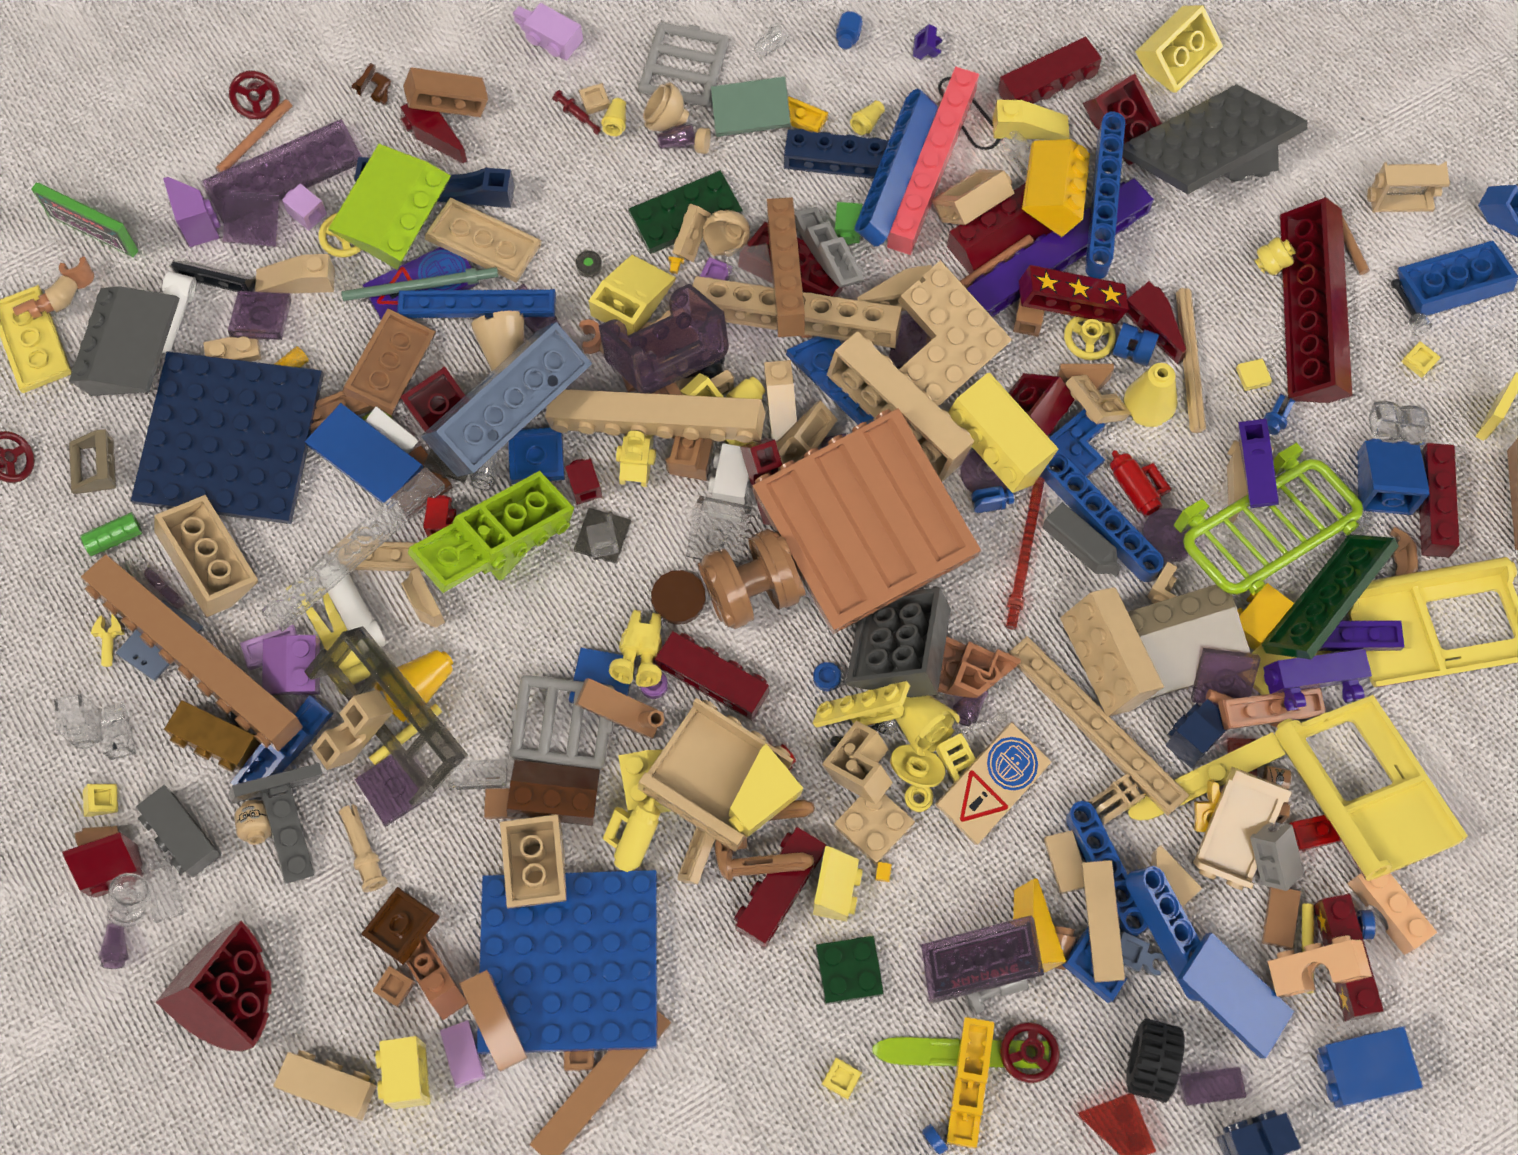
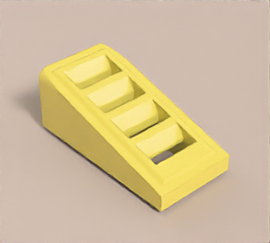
(947, 760)

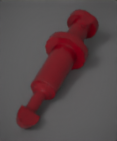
(570, 106)

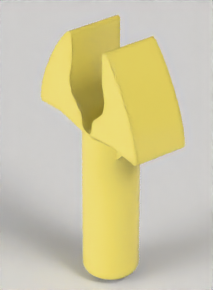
(107, 638)

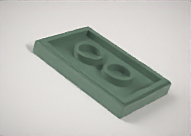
(750, 106)

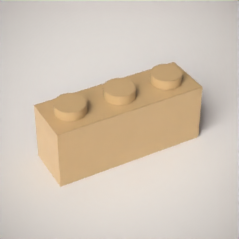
(325, 1084)

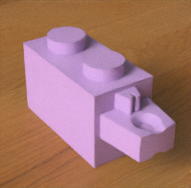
(549, 30)

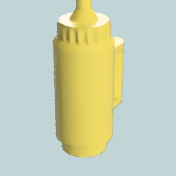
(636, 835)

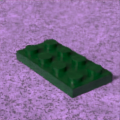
(662, 217)

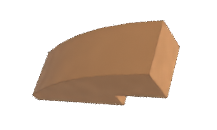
(493, 1020)

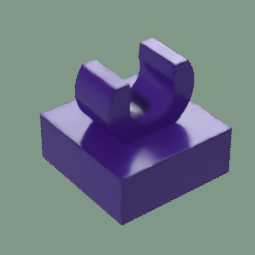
(925, 43)

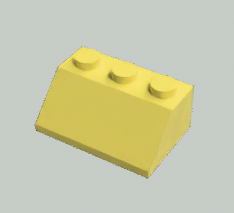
(1180, 47)

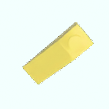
(1029, 120)

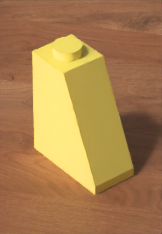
(764, 793)

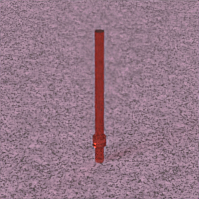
(1016, 599)

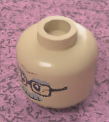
(252, 822)

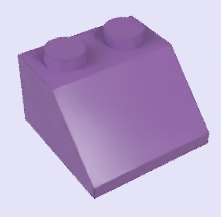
(192, 213)
(285, 662)

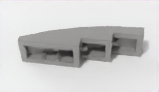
(827, 248)

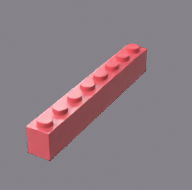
(933, 160)

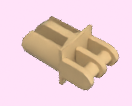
(1117, 797)

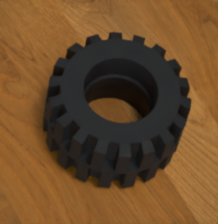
(1155, 1060)

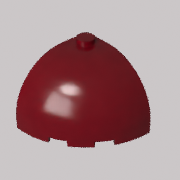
(222, 991)

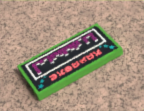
(85, 219)

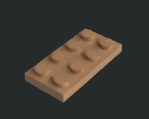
(389, 362)

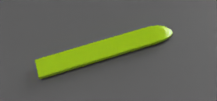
(942, 1052)

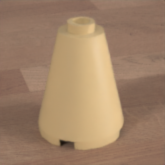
(499, 335)

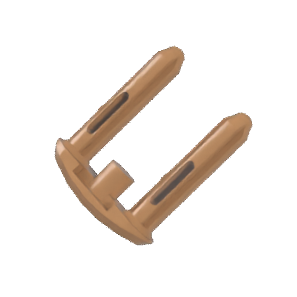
(766, 864)

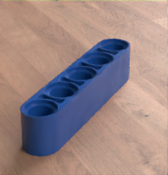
(1106, 852)
(1164, 918)

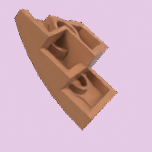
(972, 669)

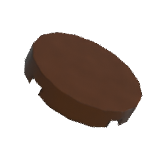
(678, 597)

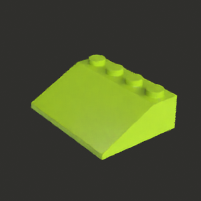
(389, 204)

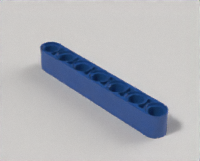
(896, 168)
(1104, 205)
(1105, 514)

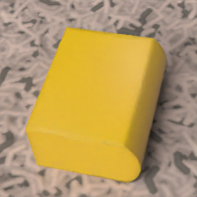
(883, 872)

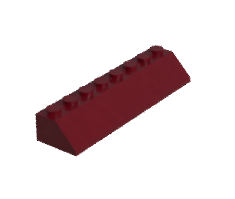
(1316, 304)

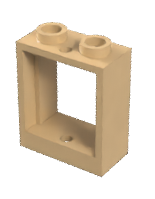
(973, 196)

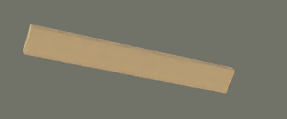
(1098, 727)

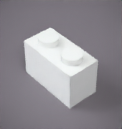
(731, 475)

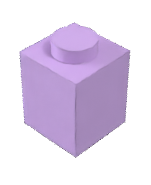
(304, 206)

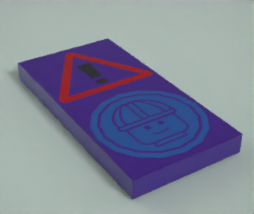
(431, 264)

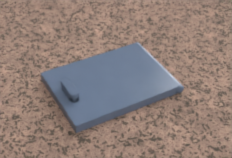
(148, 659)

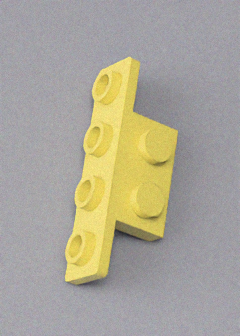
(865, 707)

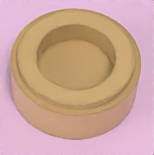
(702, 140)

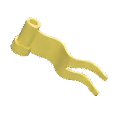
(351, 666)

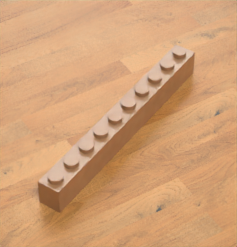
(192, 653)

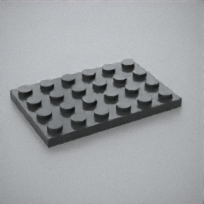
(1213, 138)

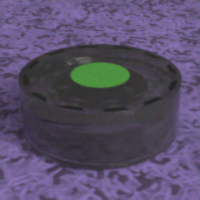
(588, 264)

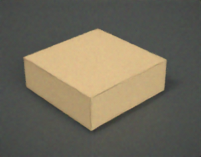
(594, 98)

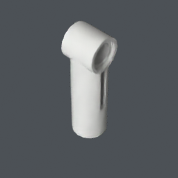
(184, 288)
(353, 609)

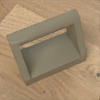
(105, 462)

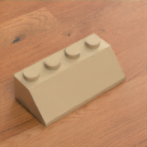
(204, 555)

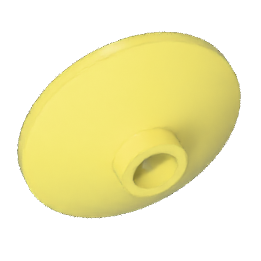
(916, 769)

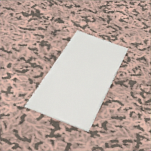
(391, 430)

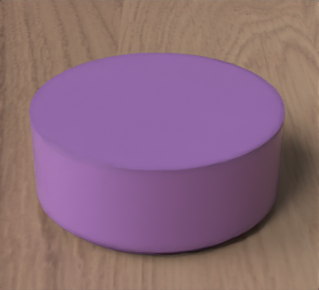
(657, 690)

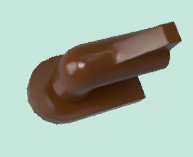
(383, 83)

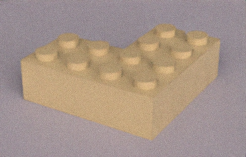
(960, 333)

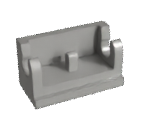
(1277, 856)

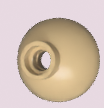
(665, 109)

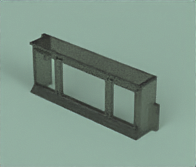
(404, 696)

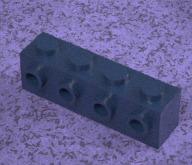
(833, 153)

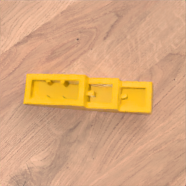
(970, 1083)

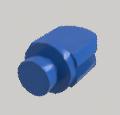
(848, 29)
(1275, 421)
(991, 499)

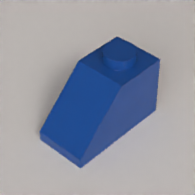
(1501, 207)

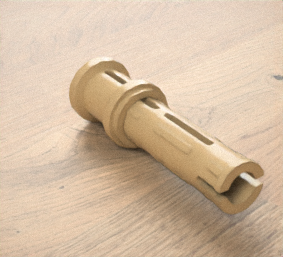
(365, 860)

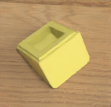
(100, 799)

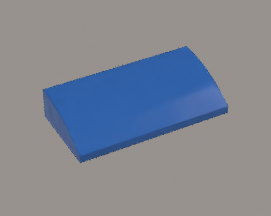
(1457, 278)

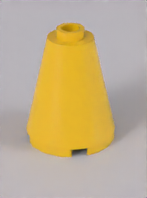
(425, 675)

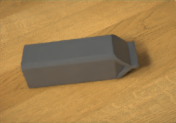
(1082, 540)

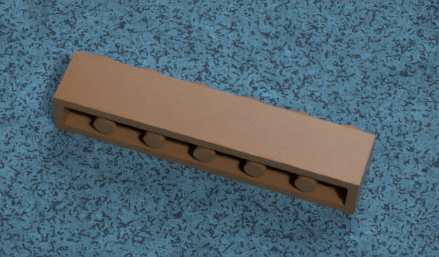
(785, 267)

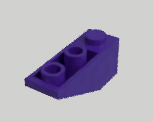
(1258, 463)

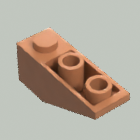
(435, 980)

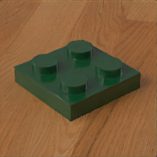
(849, 970)

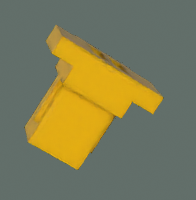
(675, 264)

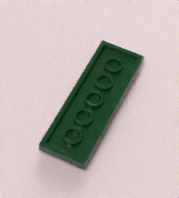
(1330, 596)

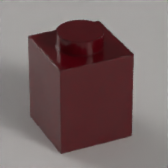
(583, 481)

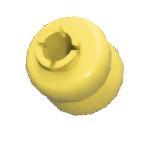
(1275, 256)

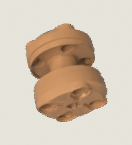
(769, 572)

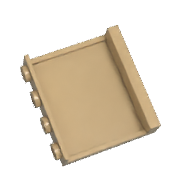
(705, 770)

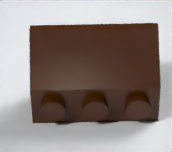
(553, 790)

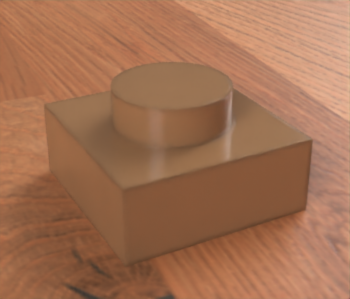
(393, 986)

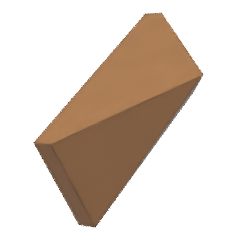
(1097, 373)

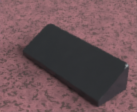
(215, 277)

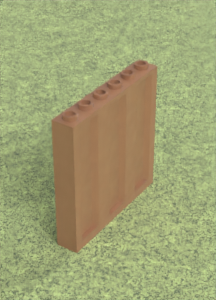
(865, 519)

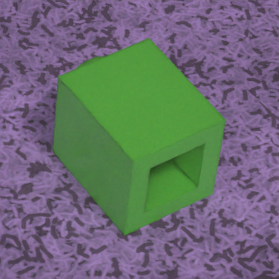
(845, 222)

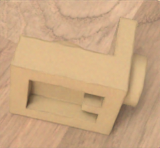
(1163, 585)

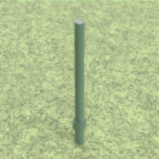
(470, 276)

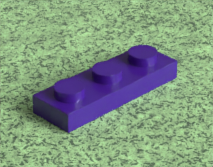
(1365, 635)

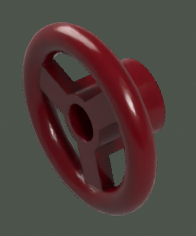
(260, 88)
(11, 455)
(1031, 1041)

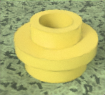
(912, 804)

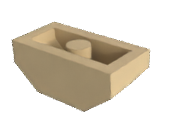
(422, 599)

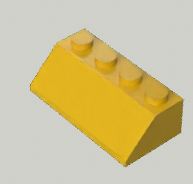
(1056, 183)

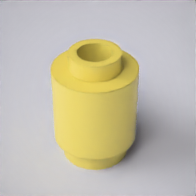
(748, 389)

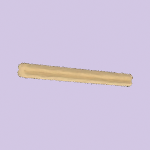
(1191, 361)

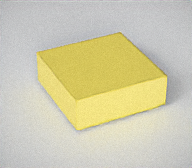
(1421, 359)
(1253, 374)
(841, 1078)

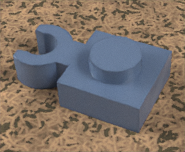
(1136, 954)

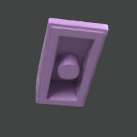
(462, 1054)

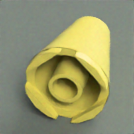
(1152, 396)
(926, 723)

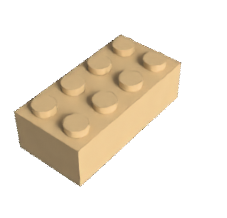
(1111, 652)

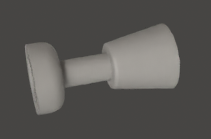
(976, 999)

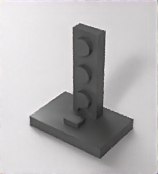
(283, 816)

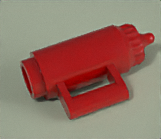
(1137, 485)

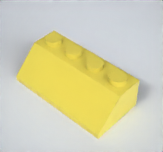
(1003, 433)

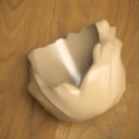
(725, 231)

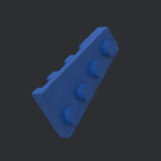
(814, 360)

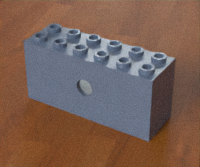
(506, 400)

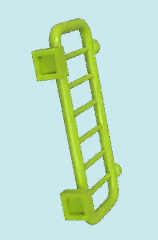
(1284, 461)

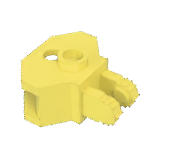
(636, 457)

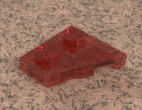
(1120, 1125)

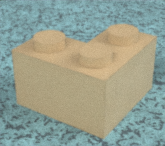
(856, 763)

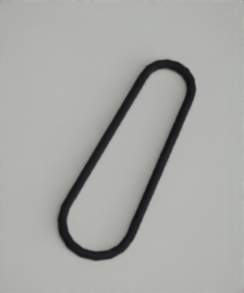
(981, 111)

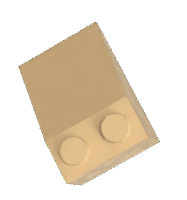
(533, 861)

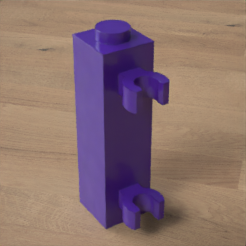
(1321, 671)

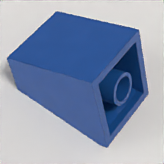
(1391, 477)
(1369, 1068)

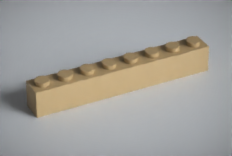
(657, 415)

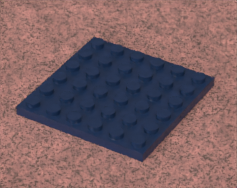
(228, 435)

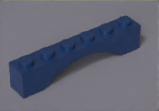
(482, 187)

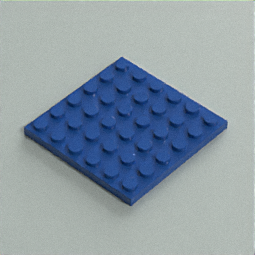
(577, 967)

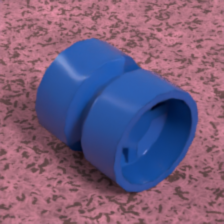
(1144, 347)

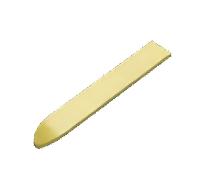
(1195, 782)

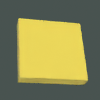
(1499, 408)

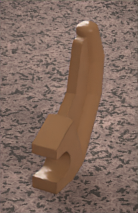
(1405, 554)

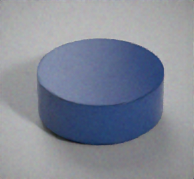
(827, 676)
(1366, 923)
(934, 1139)

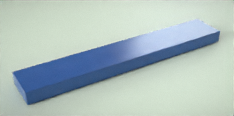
(475, 303)

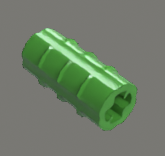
(111, 534)

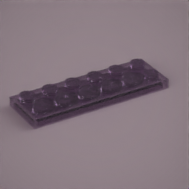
(277, 171)

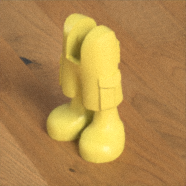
(642, 641)

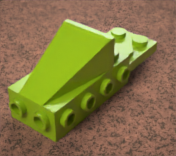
(494, 533)

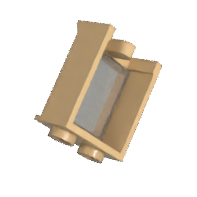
(1407, 187)

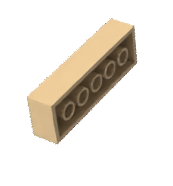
(880, 386)

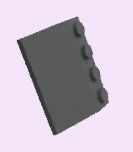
(123, 341)
(902, 644)

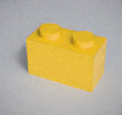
(1263, 614)

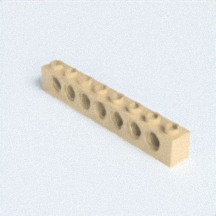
(824, 315)

